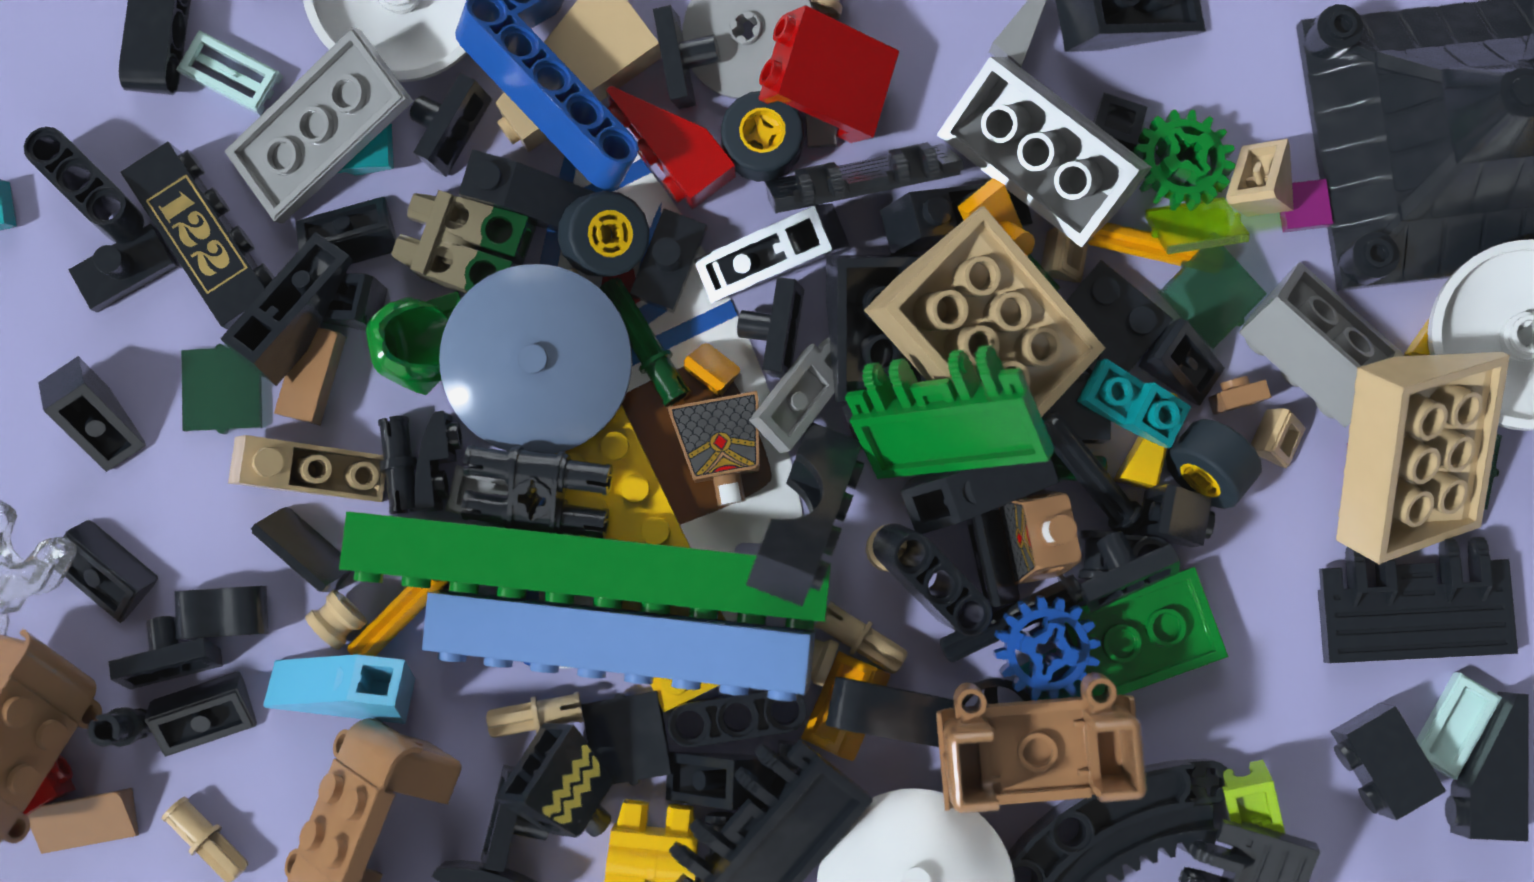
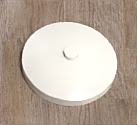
(409, 35)
(1491, 309)
(913, 839)

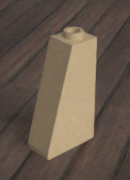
(601, 45)

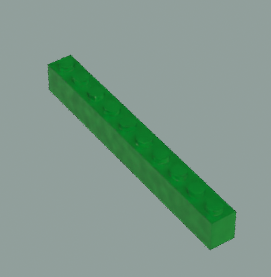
(566, 568)

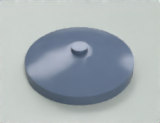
(535, 359)

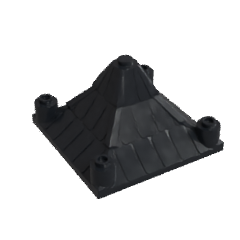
(1421, 134)

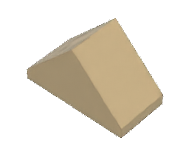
(1262, 179)

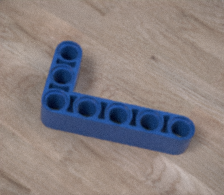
(544, 88)

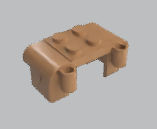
(39, 711)
(1040, 749)
(358, 796)

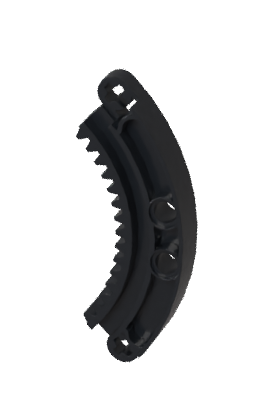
(1124, 829)

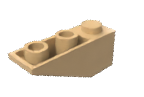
(306, 469)

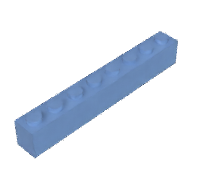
(619, 642)

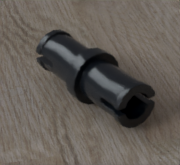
(398, 464)
(118, 727)

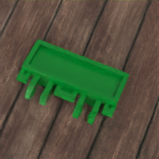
(934, 430)

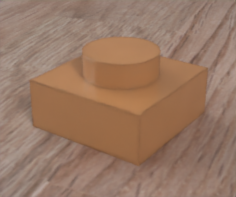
(1238, 394)

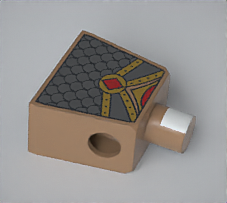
(719, 442)
(1040, 536)

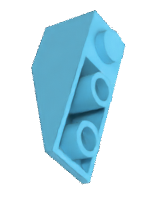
(343, 687)

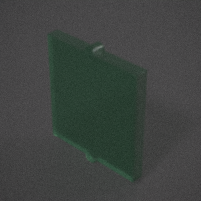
(1212, 293)
(219, 391)

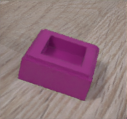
(1310, 207)

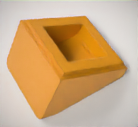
(711, 368)

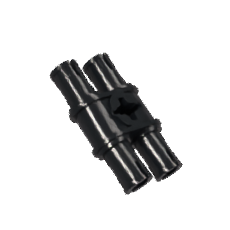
(552, 477)

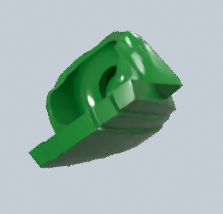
(407, 340)

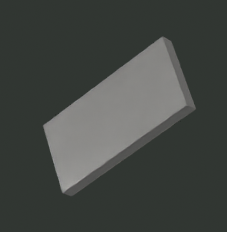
(318, 125)

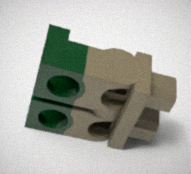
(454, 232)

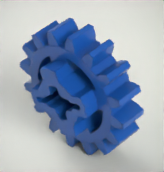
(1042, 669)

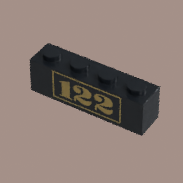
(198, 231)

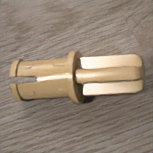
(862, 639)
(533, 714)
(205, 840)

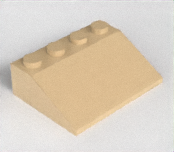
(979, 293)
(1419, 451)

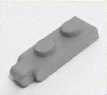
(797, 398)

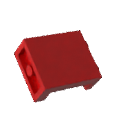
(829, 72)

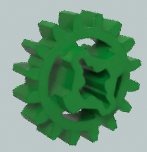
(1187, 179)

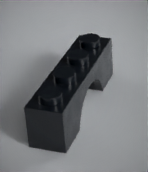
(793, 548)

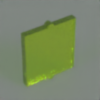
(1197, 229)

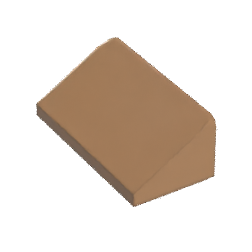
(311, 379)
(84, 821)

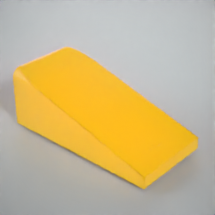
(1142, 464)

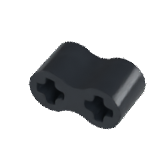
(221, 612)

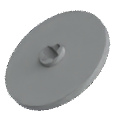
(740, 58)

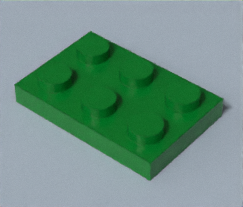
(1153, 634)

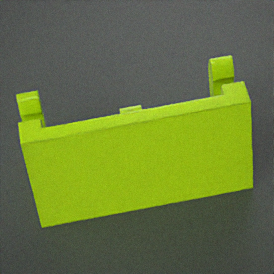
(1253, 797)

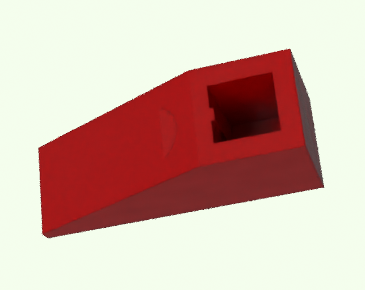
(681, 149)

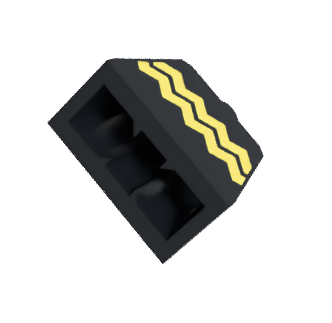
(559, 784)

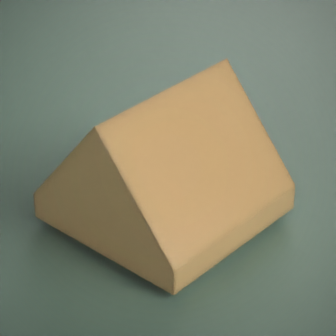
(1063, 257)
(1278, 436)

